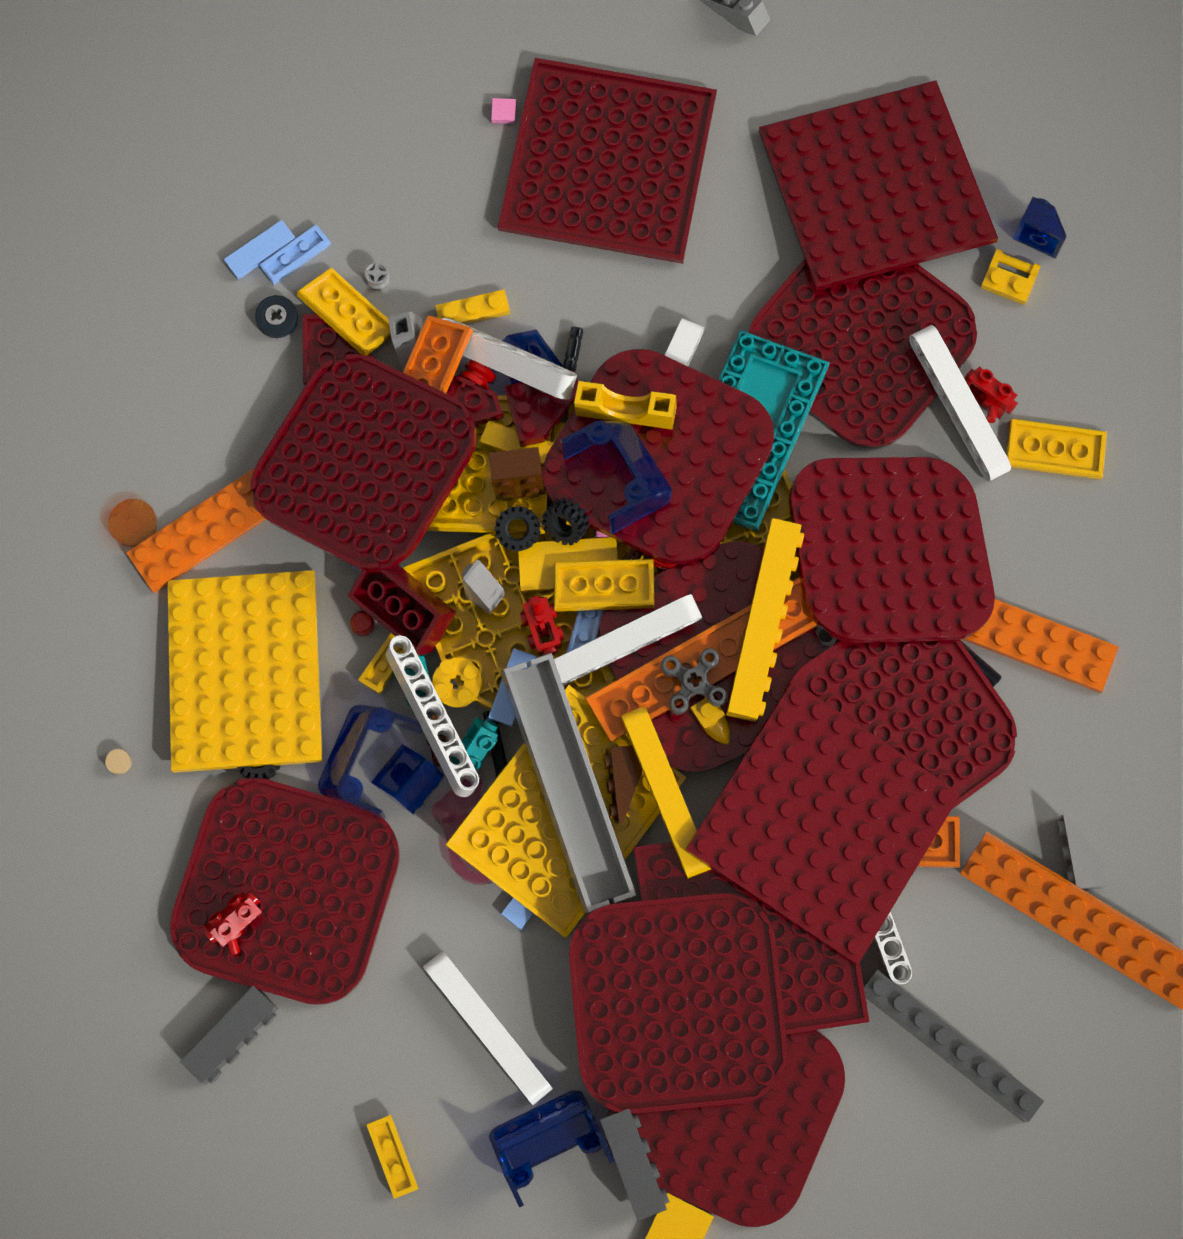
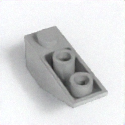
(744, 14)
(404, 334)
(482, 587)
(1082, 861)

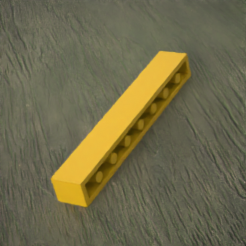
(764, 620)

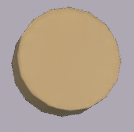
(118, 761)

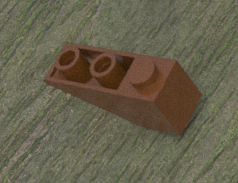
(623, 779)

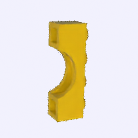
(651, 410)

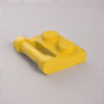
(1007, 283)

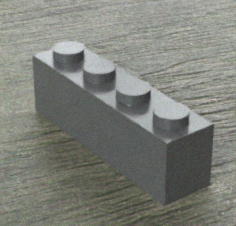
(231, 1032)
(633, 1164)

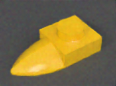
(712, 721)

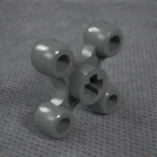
(699, 673)

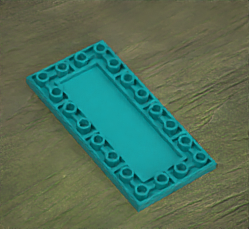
(786, 386)

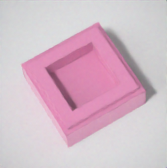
(503, 111)

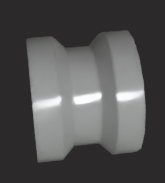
(373, 272)

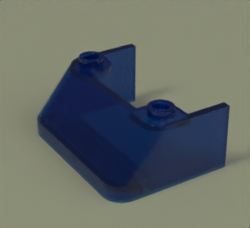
(647, 490)
(336, 777)
(543, 1135)

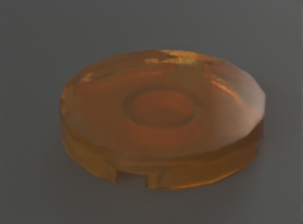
(132, 522)

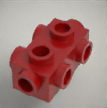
(991, 393)
(539, 618)
(228, 923)

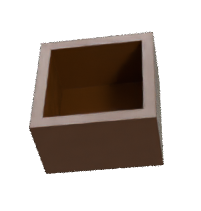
(517, 473)

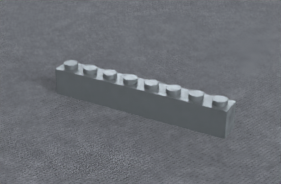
(952, 1047)

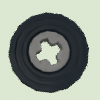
(276, 328)

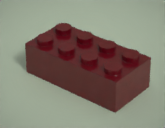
(403, 606)

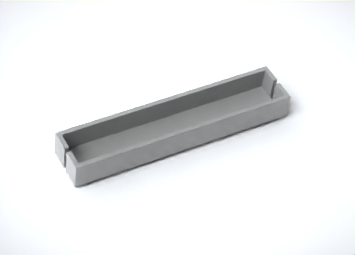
(567, 783)

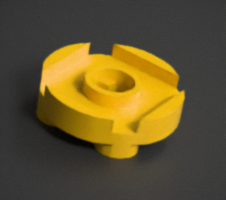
(465, 694)

